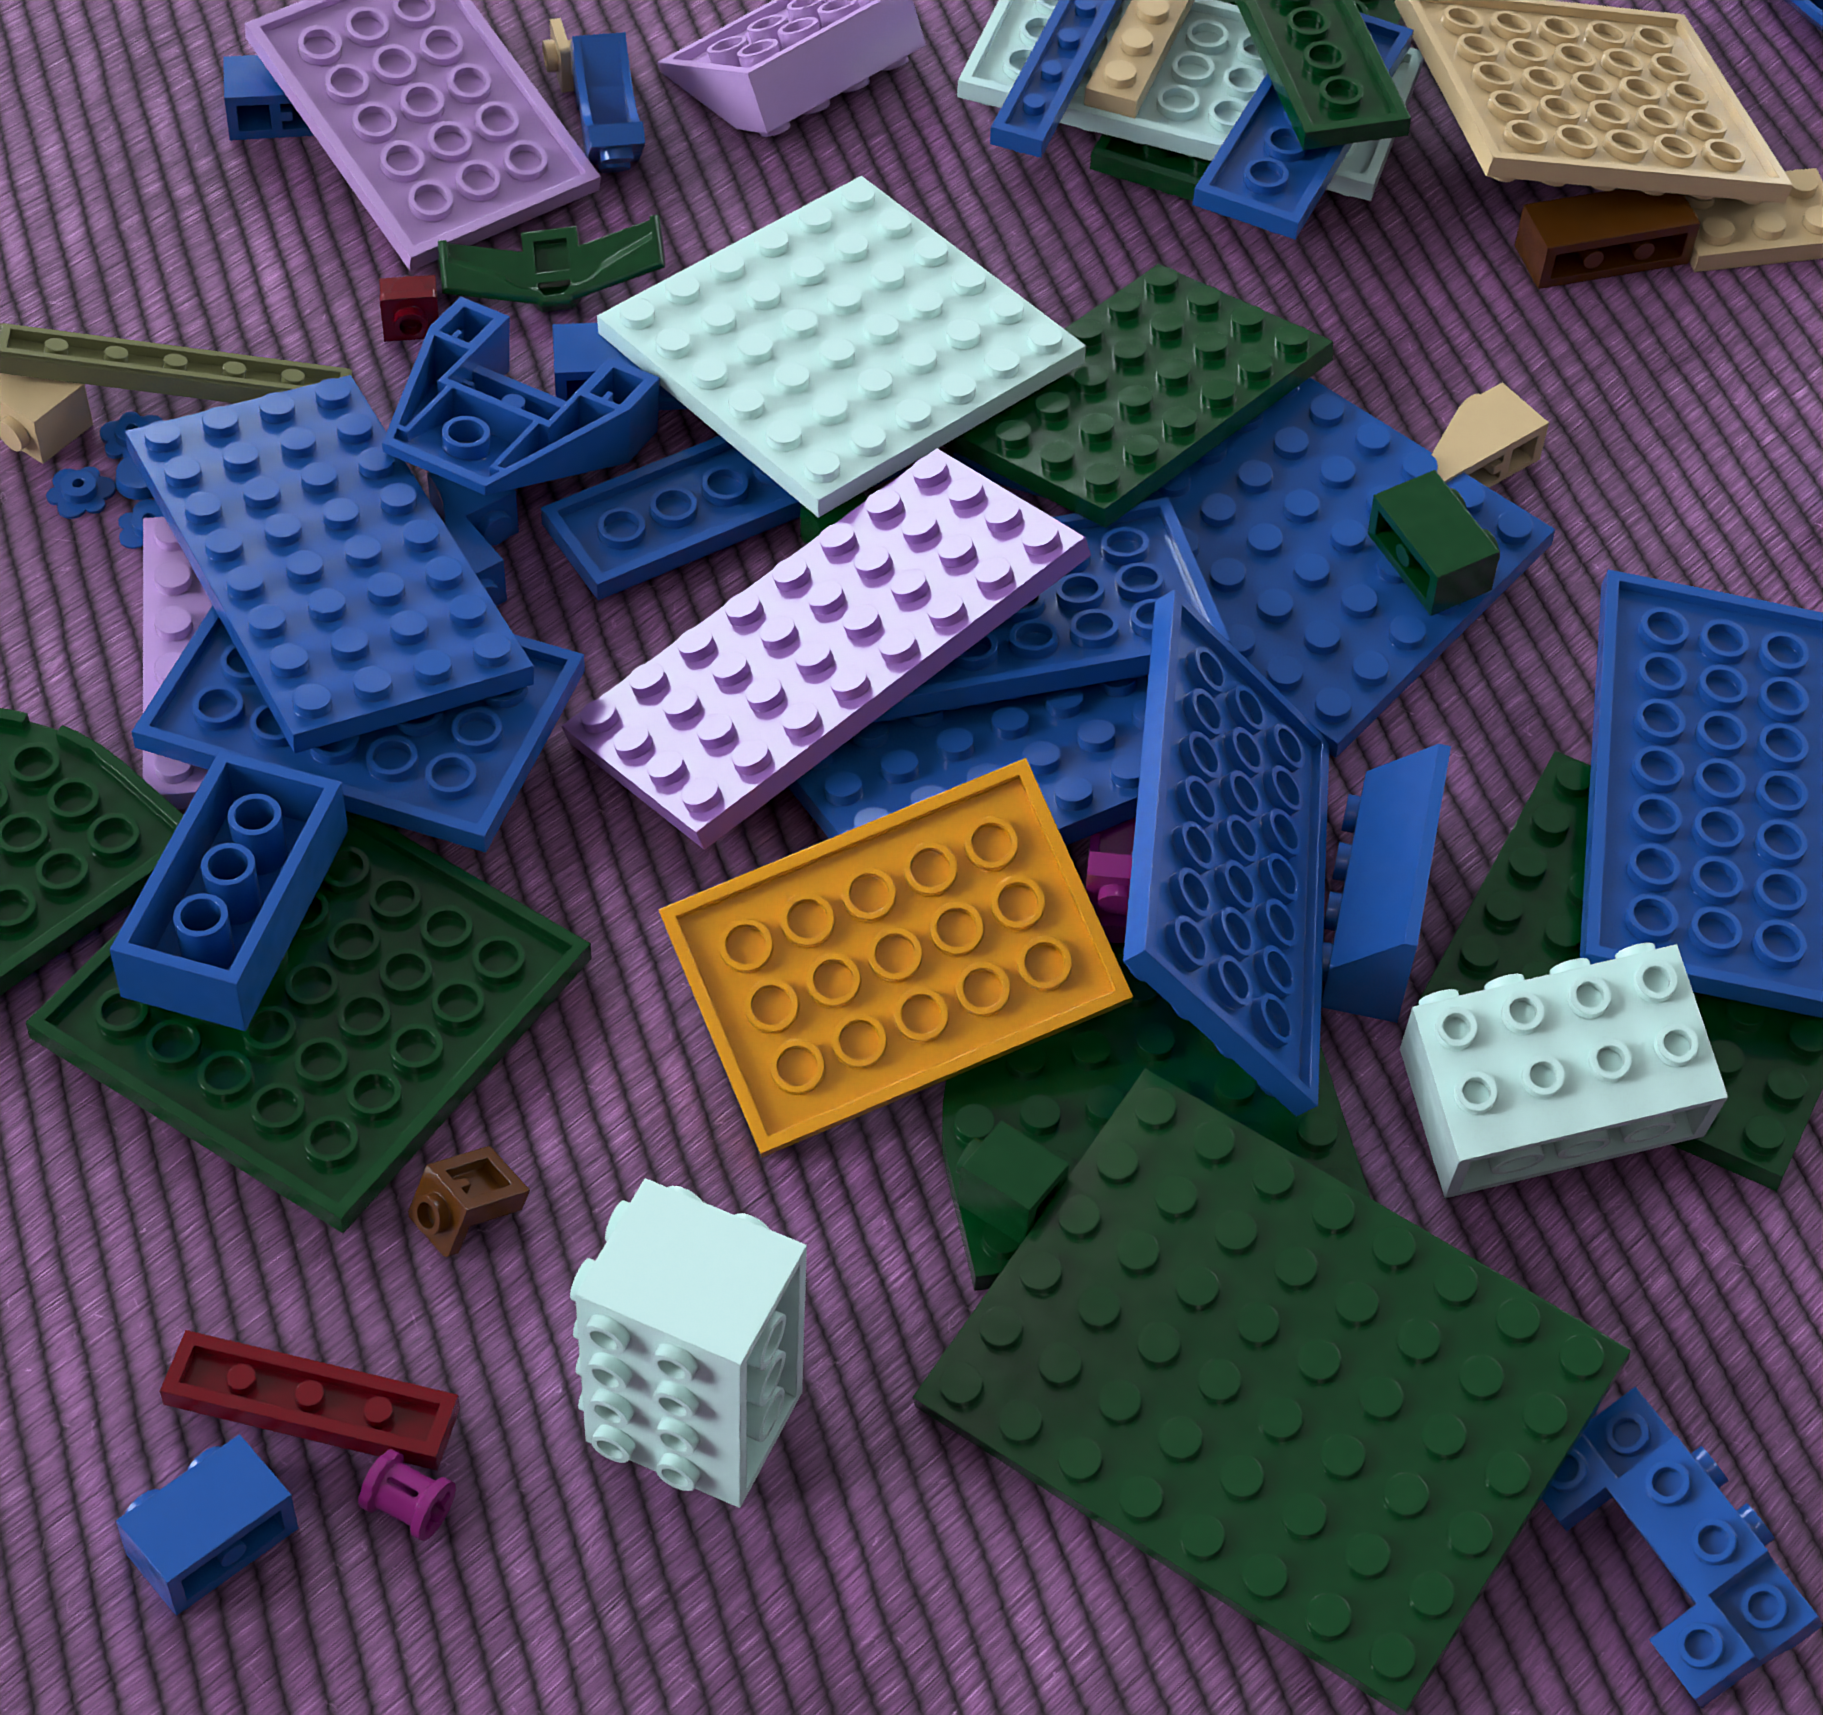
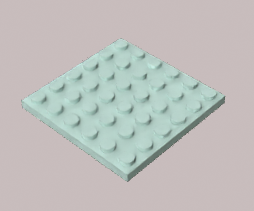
(840, 343)

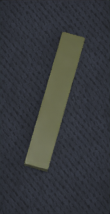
(151, 365)

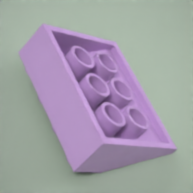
(794, 58)

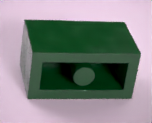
(1433, 542)

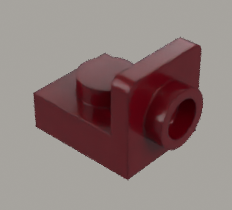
(408, 306)

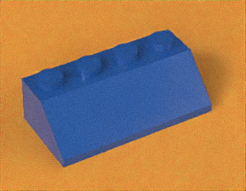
(1383, 885)

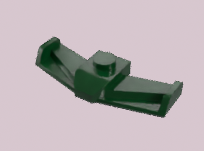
(553, 265)

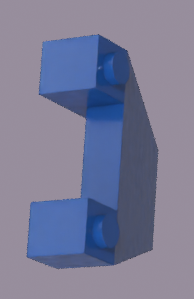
(500, 434)

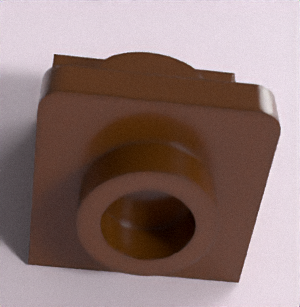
(464, 1194)

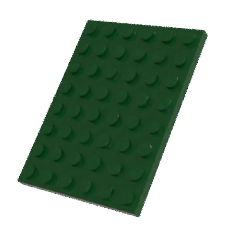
(1274, 1387)

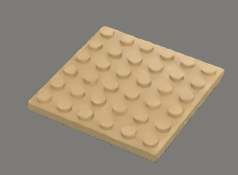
(1593, 98)

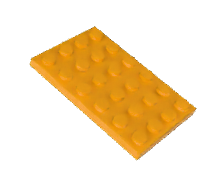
(894, 956)

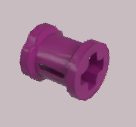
(407, 1494)

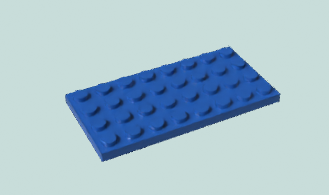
(327, 563)
(1708, 789)
(1230, 856)

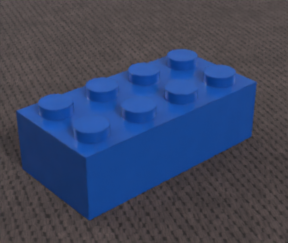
(230, 890)

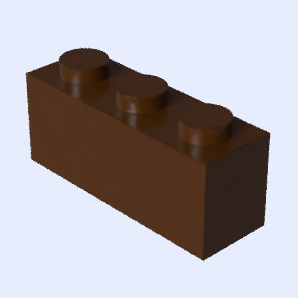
(1604, 235)

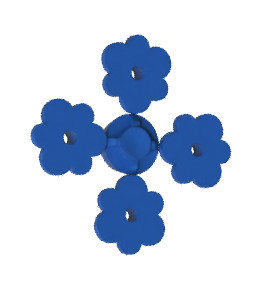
(86, 490)

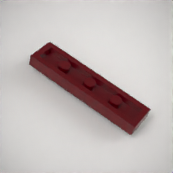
(310, 1399)

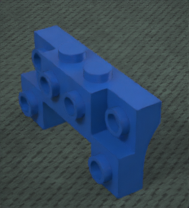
(1717, 1554)

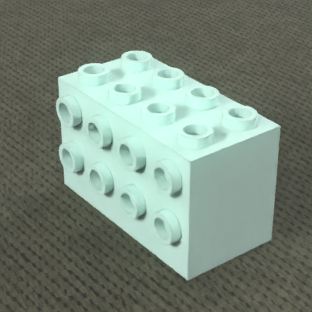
(1561, 1068)
(690, 1340)

